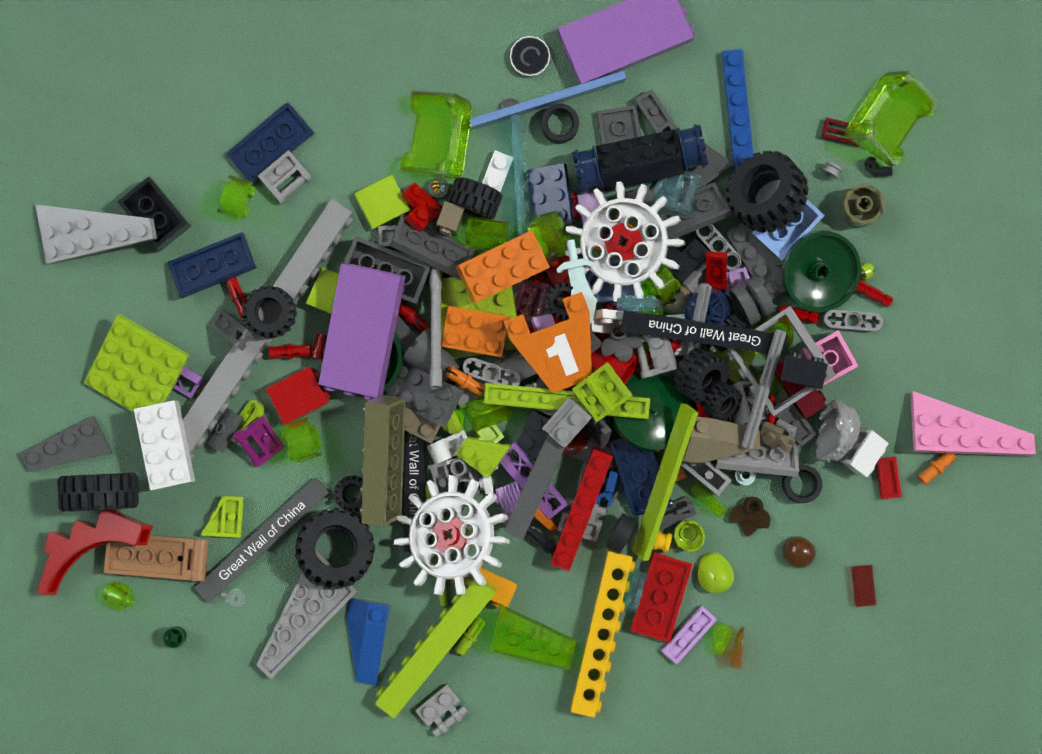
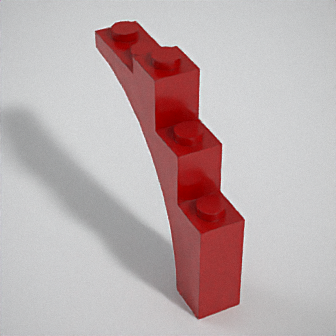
(67, 549)

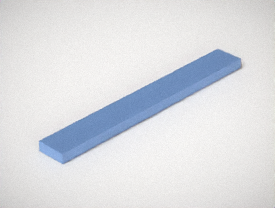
(547, 100)

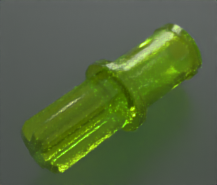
(708, 499)

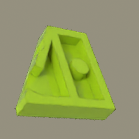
(482, 455)
(226, 519)

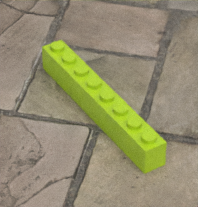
(434, 647)

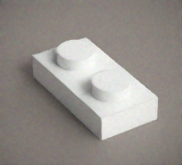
(497, 170)

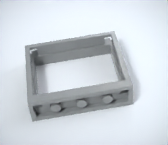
(809, 344)

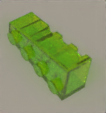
(531, 640)

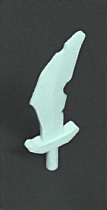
(578, 278)

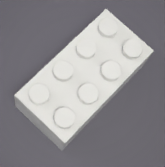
(164, 445)

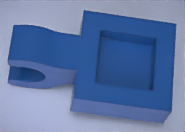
(609, 483)

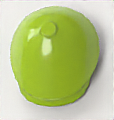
(456, 421)
(715, 573)

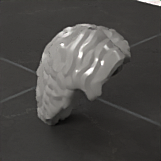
(837, 432)

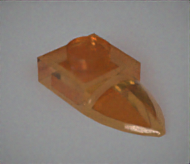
(736, 653)

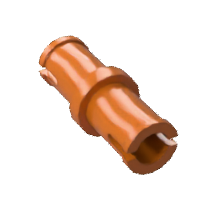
(465, 381)
(936, 468)

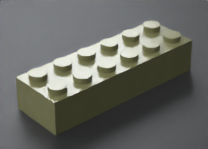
(382, 460)

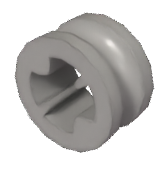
(832, 169)

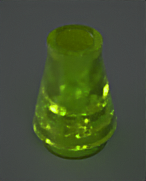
(721, 638)

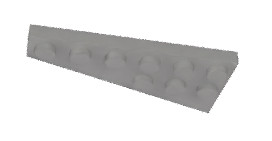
(80, 233)
(301, 620)

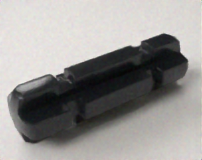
(540, 540)

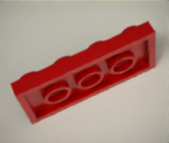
(661, 597)

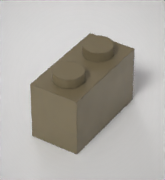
(450, 219)
(420, 426)

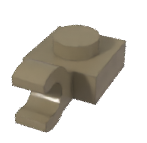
(773, 436)

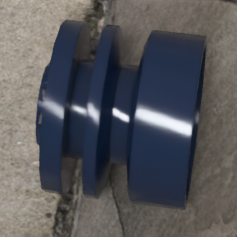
(719, 306)

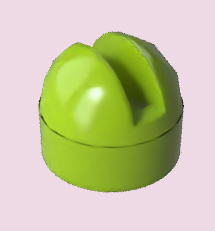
(867, 271)

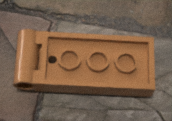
(159, 558)

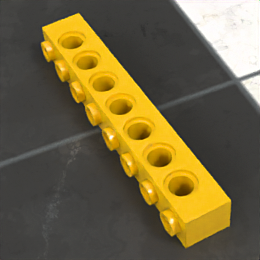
(579, 703)

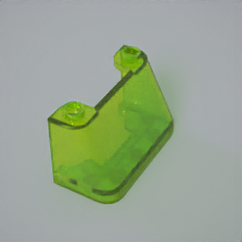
(890, 115)
(438, 135)

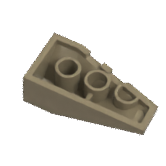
(716, 440)

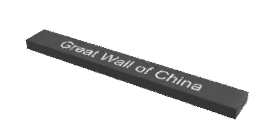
(262, 540)

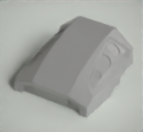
(455, 467)

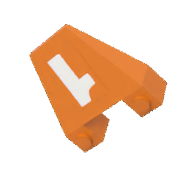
(560, 351)

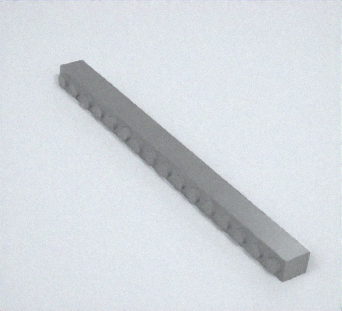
(238, 363)

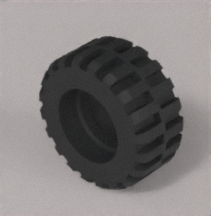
(779, 208)
(98, 492)
(339, 521)

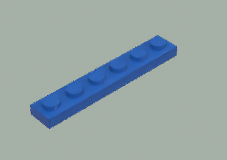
(737, 106)

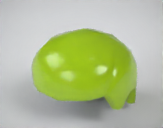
(689, 535)

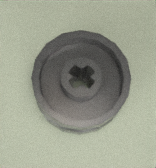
(752, 301)

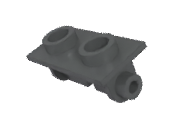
(678, 512)

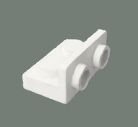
(605, 320)

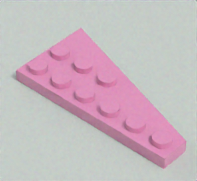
(950, 429)

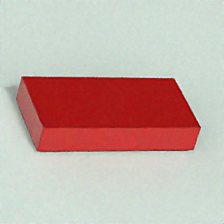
(888, 478)

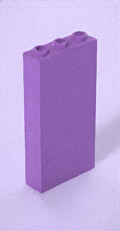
(624, 36)
(361, 331)

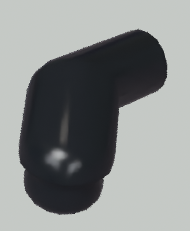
(875, 169)

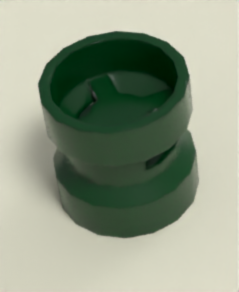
(175, 640)

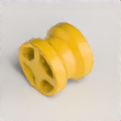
(662, 542)

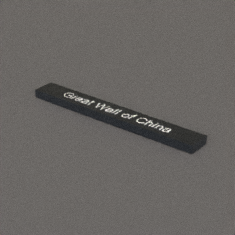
(698, 331)
(413, 476)

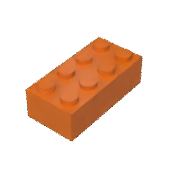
(502, 267)

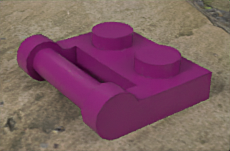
(265, 438)

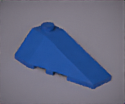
(367, 634)

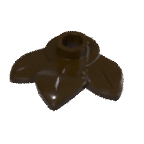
(750, 519)

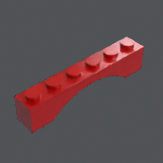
(581, 509)

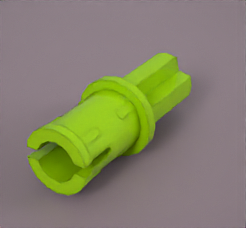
(470, 636)

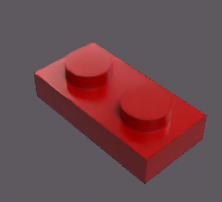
(716, 269)

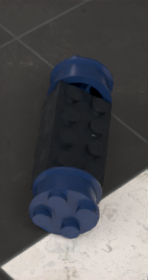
(640, 159)

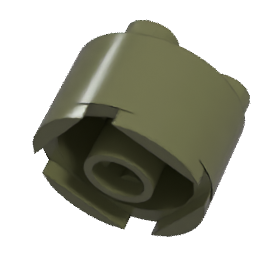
(863, 194)

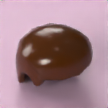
(798, 552)

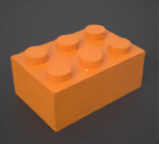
(475, 331)

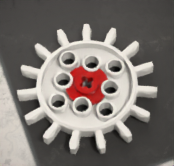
(656, 245)
(444, 544)

